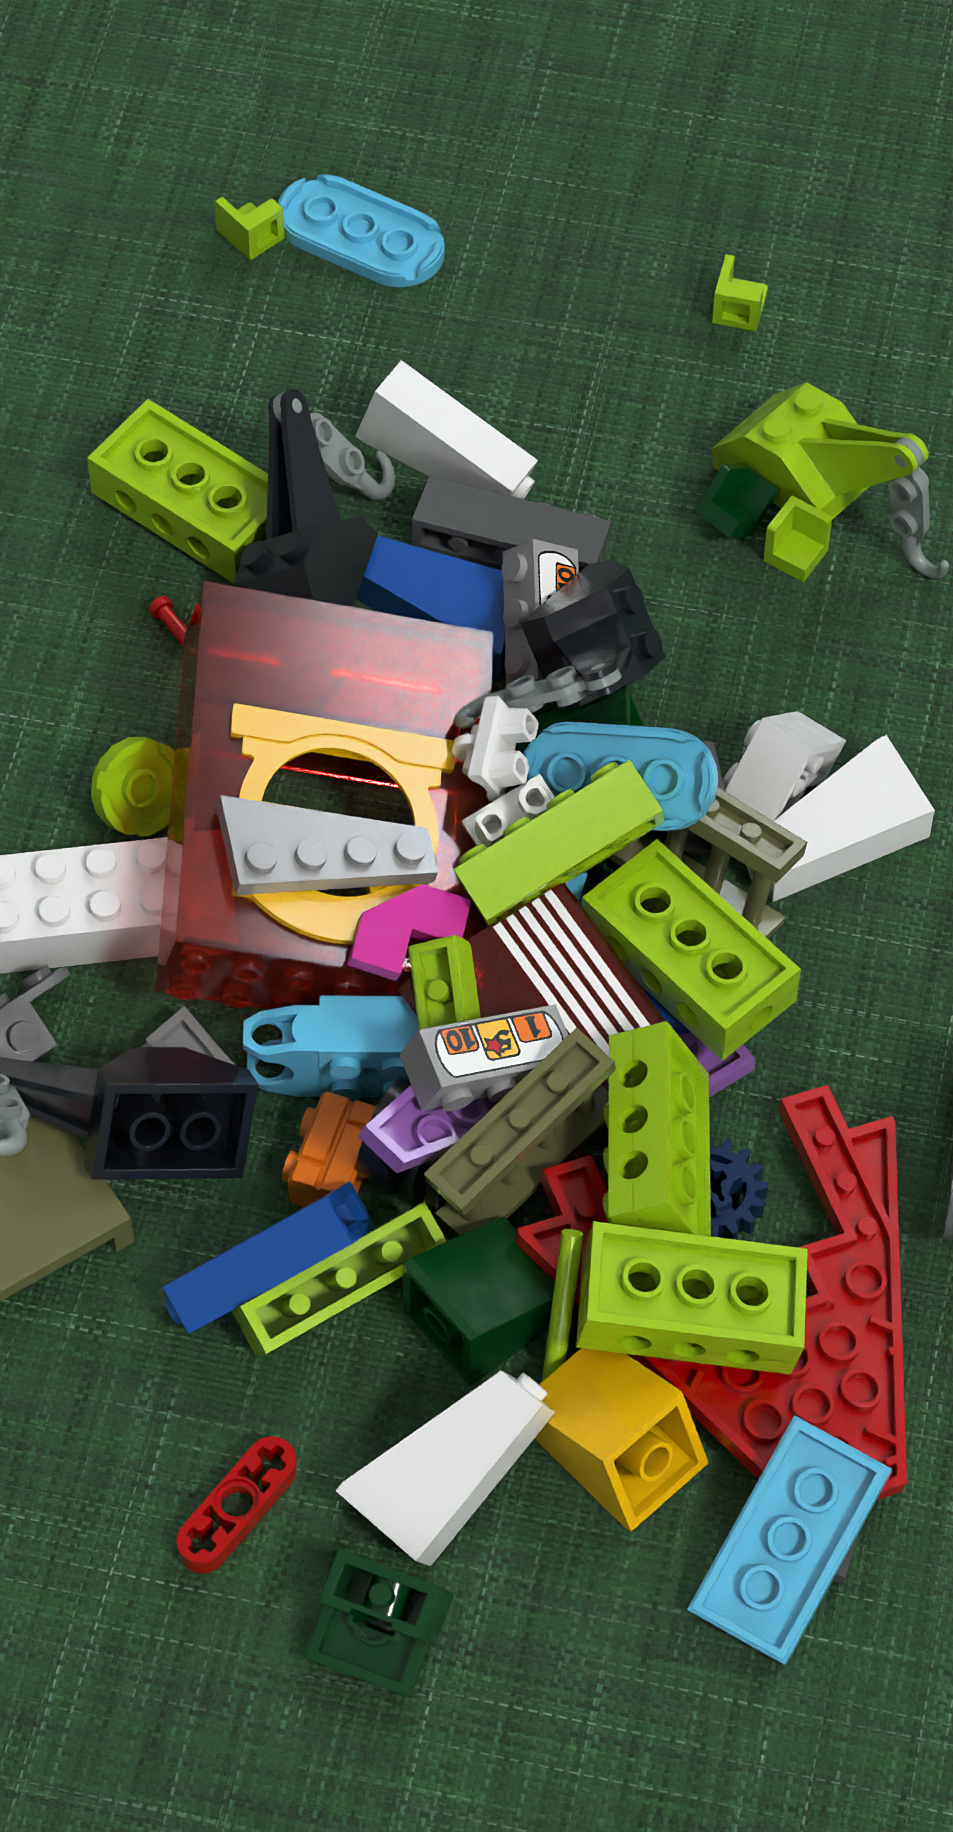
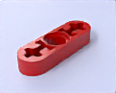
(223, 1543)

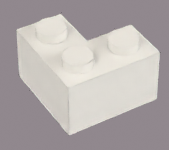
(781, 761)

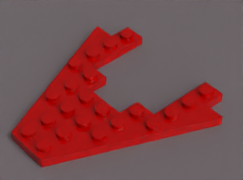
(853, 1345)

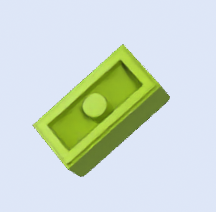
(444, 982)

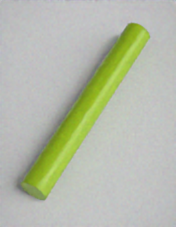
(562, 1300)

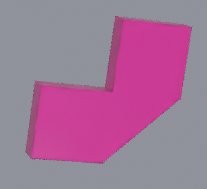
(385, 929)

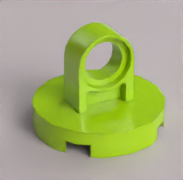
(134, 786)

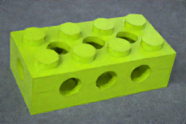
(182, 487)
(692, 949)
(657, 1133)
(692, 1298)

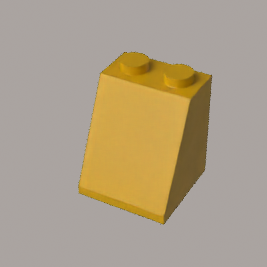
(620, 1433)

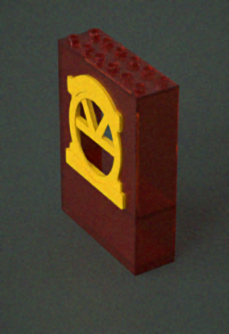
(323, 695)

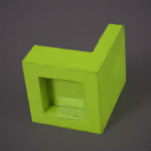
(250, 227)
(737, 301)
(797, 538)

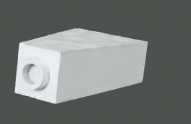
(442, 437)
(855, 818)
(446, 1469)

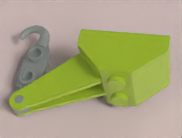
(823, 457)

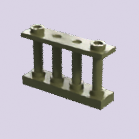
(748, 837)
(525, 1132)

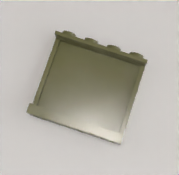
(52, 1208)

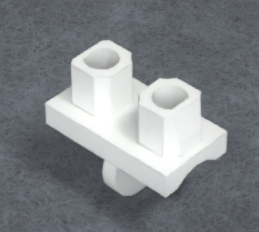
(490, 748)
(526, 800)

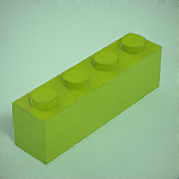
(559, 843)
(337, 1280)

